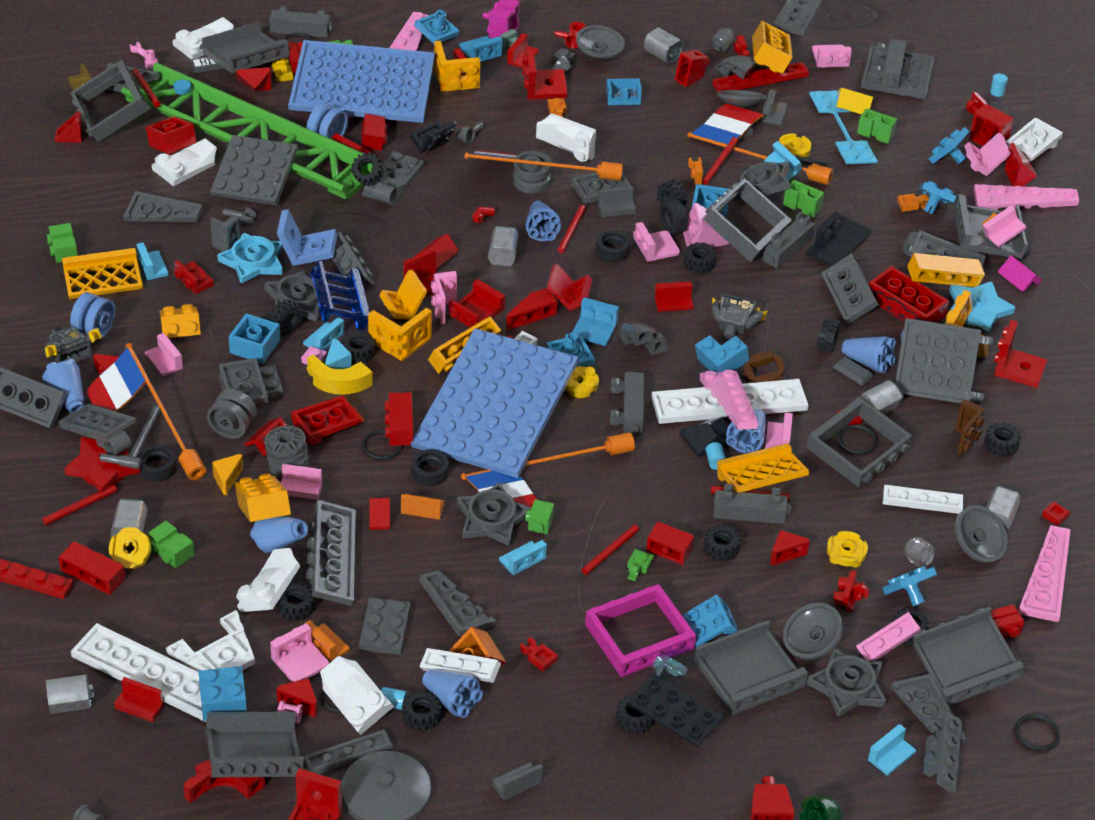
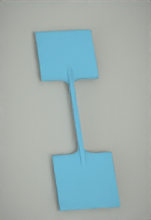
(852, 151)

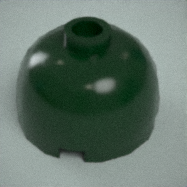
(820, 808)

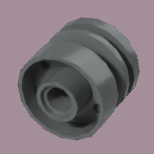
(286, 446)

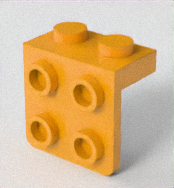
(407, 299)
(180, 321)

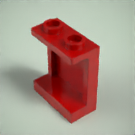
(477, 305)

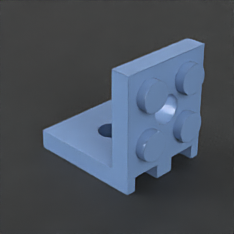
(307, 247)

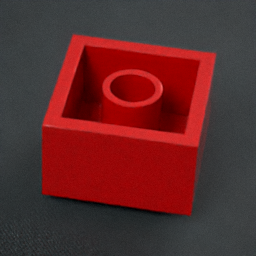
(988, 123)
(171, 135)

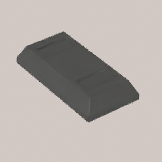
(853, 371)

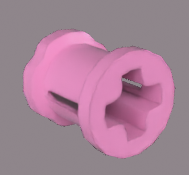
(283, 707)

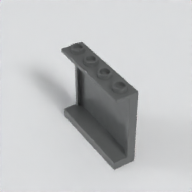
(243, 48)
(972, 235)
(967, 656)
(748, 668)
(252, 744)

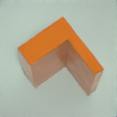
(421, 506)
(327, 641)

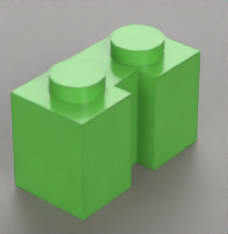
(877, 125)
(804, 198)
(62, 241)
(170, 545)

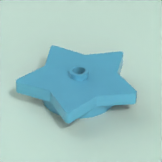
(253, 257)
(986, 305)

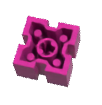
(502, 17)

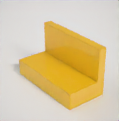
(853, 101)

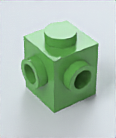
(540, 516)

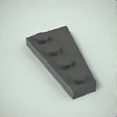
(156, 208)
(454, 605)
(925, 701)

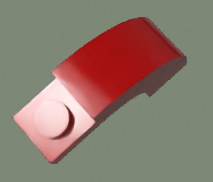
(203, 782)

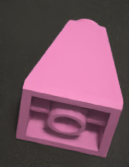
(701, 231)

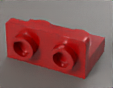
(193, 276)

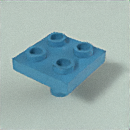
(436, 27)
(949, 145)
(935, 195)
(574, 346)
(910, 582)

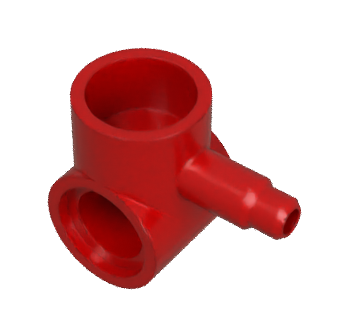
(570, 37)

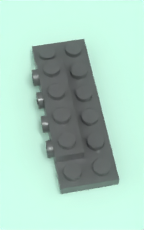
(332, 553)

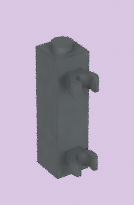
(299, 22)
(894, 62)
(789, 241)
(632, 402)
(750, 506)

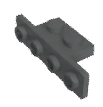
(348, 257)
(943, 752)

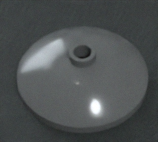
(600, 41)
(741, 98)
(981, 534)
(807, 625)

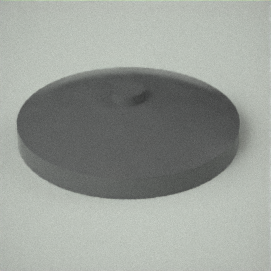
(386, 787)

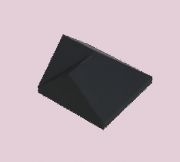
(705, 433)

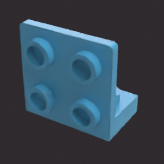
(482, 48)
(596, 321)
(710, 620)

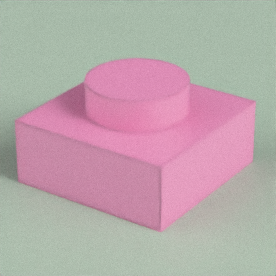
(320, 354)

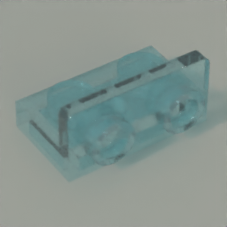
(672, 666)

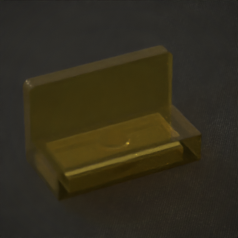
(78, 80)

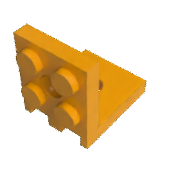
(449, 70)
(960, 313)
(400, 340)

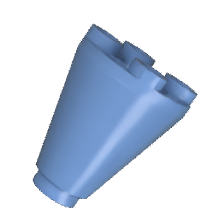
(542, 222)
(871, 352)
(67, 378)
(747, 439)
(278, 532)
(455, 690)

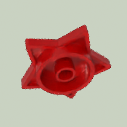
(94, 471)

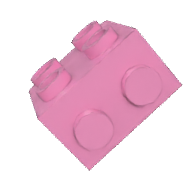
(831, 55)
(989, 156)
(655, 245)
(297, 654)

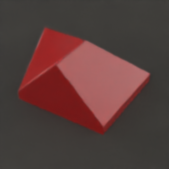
(256, 79)
(1018, 167)

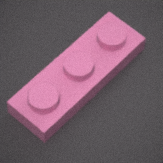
(888, 638)

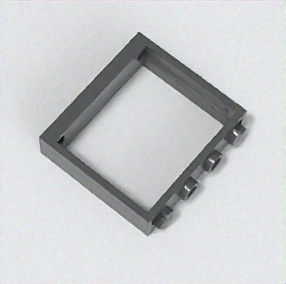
(99, 84)
(759, 204)
(877, 420)

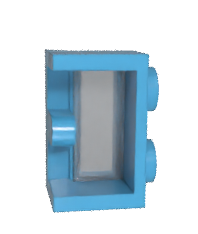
(623, 91)

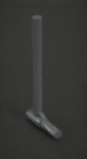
(132, 460)

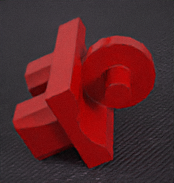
(975, 103)
(852, 591)

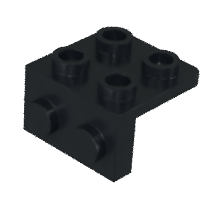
(432, 135)

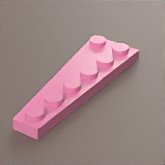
(409, 36)
(1004, 196)
(731, 395)
(1046, 584)

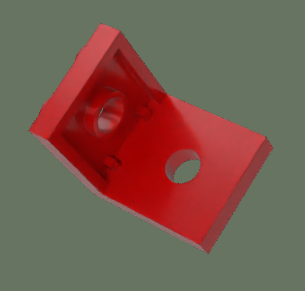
(536, 80)
(1010, 361)
(317, 797)

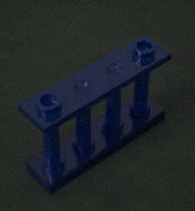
(353, 289)

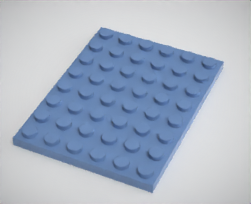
(363, 80)
(495, 402)

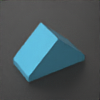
(338, 356)

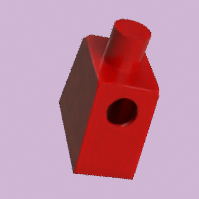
(691, 67)
(771, 801)

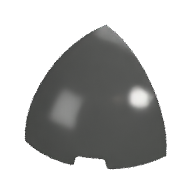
(739, 64)
(643, 334)

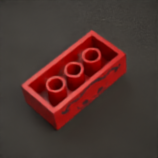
(907, 298)

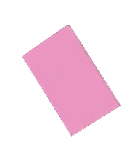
(1003, 227)
(165, 356)
(779, 432)
(302, 481)

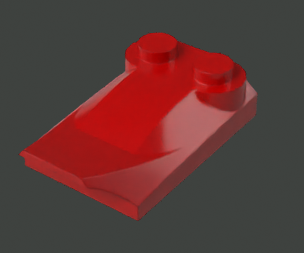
(325, 418)

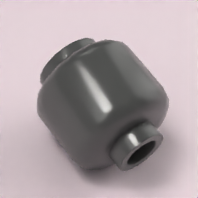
(723, 39)

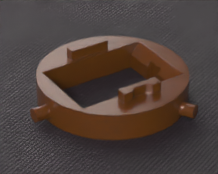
(760, 360)

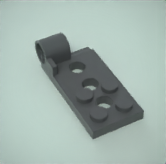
(796, 16)
(390, 189)
(922, 242)
(838, 287)
(37, 391)
(101, 425)

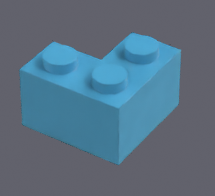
(722, 357)

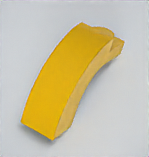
(339, 380)

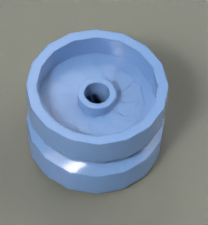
(327, 120)
(92, 313)

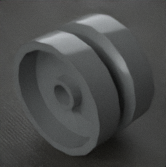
(532, 177)
(231, 413)

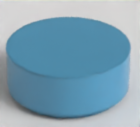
(182, 87)

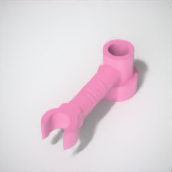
(149, 55)

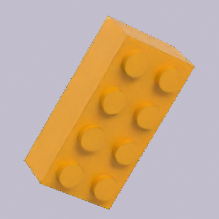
(771, 47)
(262, 497)

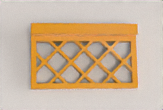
(100, 262)
(764, 460)

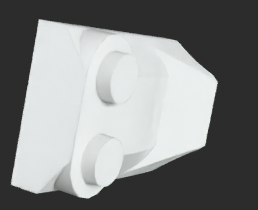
(191, 43)
(568, 136)
(1035, 138)
(185, 163)
(270, 583)
(354, 693)

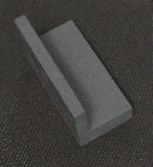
(773, 110)
(616, 202)
(224, 234)
(518, 780)

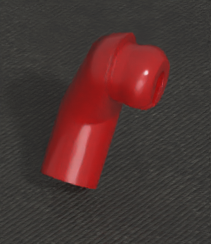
(481, 212)

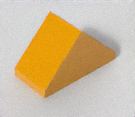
(227, 471)

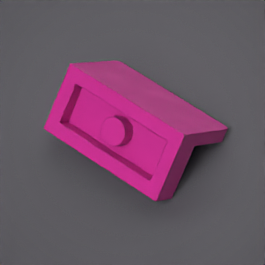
(1018, 274)

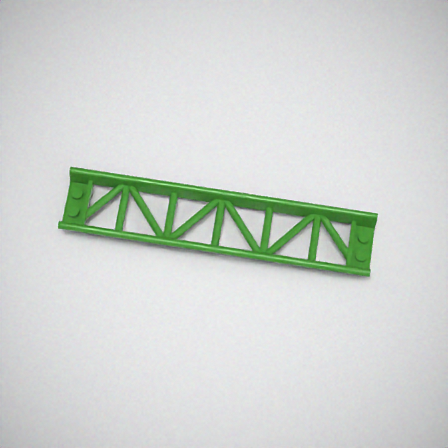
(342, 184)

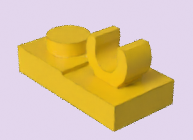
(282, 70)

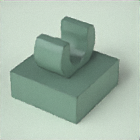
(508, 39)

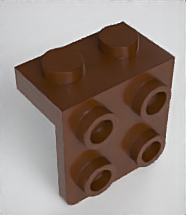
(969, 424)

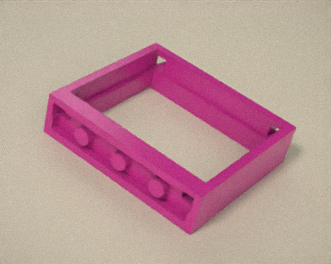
(644, 657)

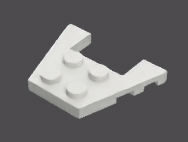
(226, 652)

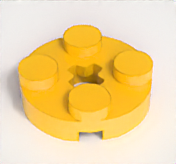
(801, 146)
(589, 382)
(141, 551)
(852, 557)

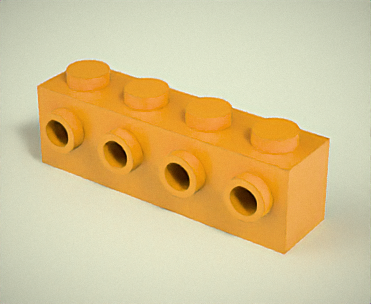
(945, 270)
(446, 355)

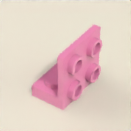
(443, 289)

